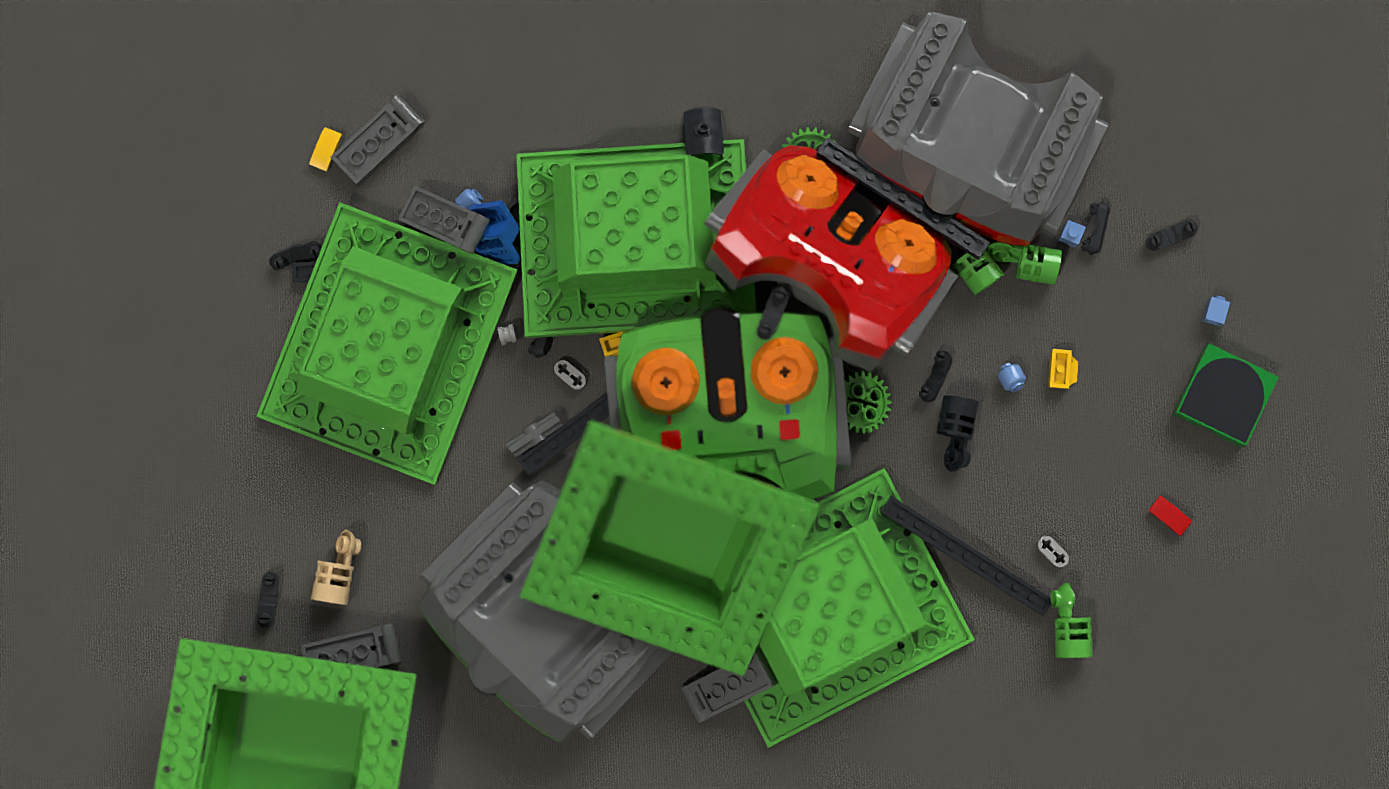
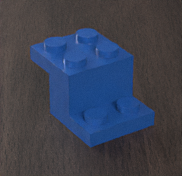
(499, 233)

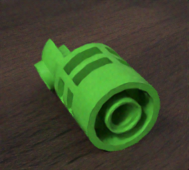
(1033, 261)
(982, 279)
(1066, 626)

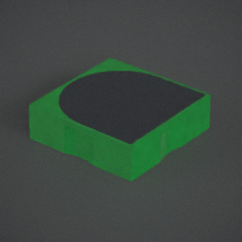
(1225, 395)

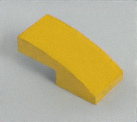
(325, 148)

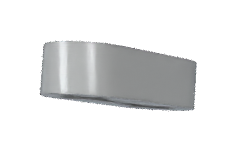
(573, 371)
(1055, 548)

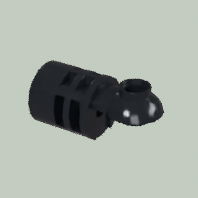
(957, 422)

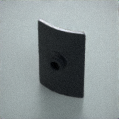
(703, 132)

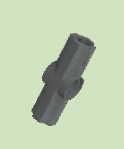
(534, 434)

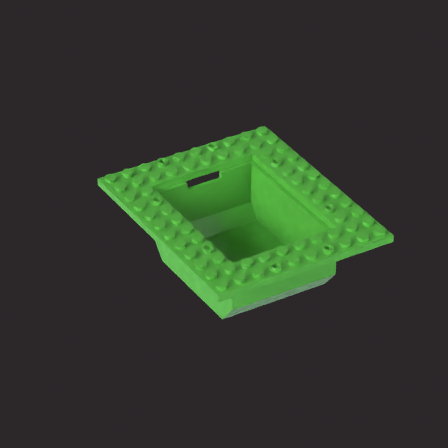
(622, 236)
(387, 343)
(667, 548)
(846, 611)
(283, 722)

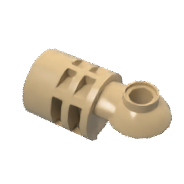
(339, 572)

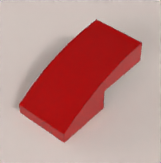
(1170, 515)

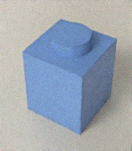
(1071, 234)
(1216, 310)

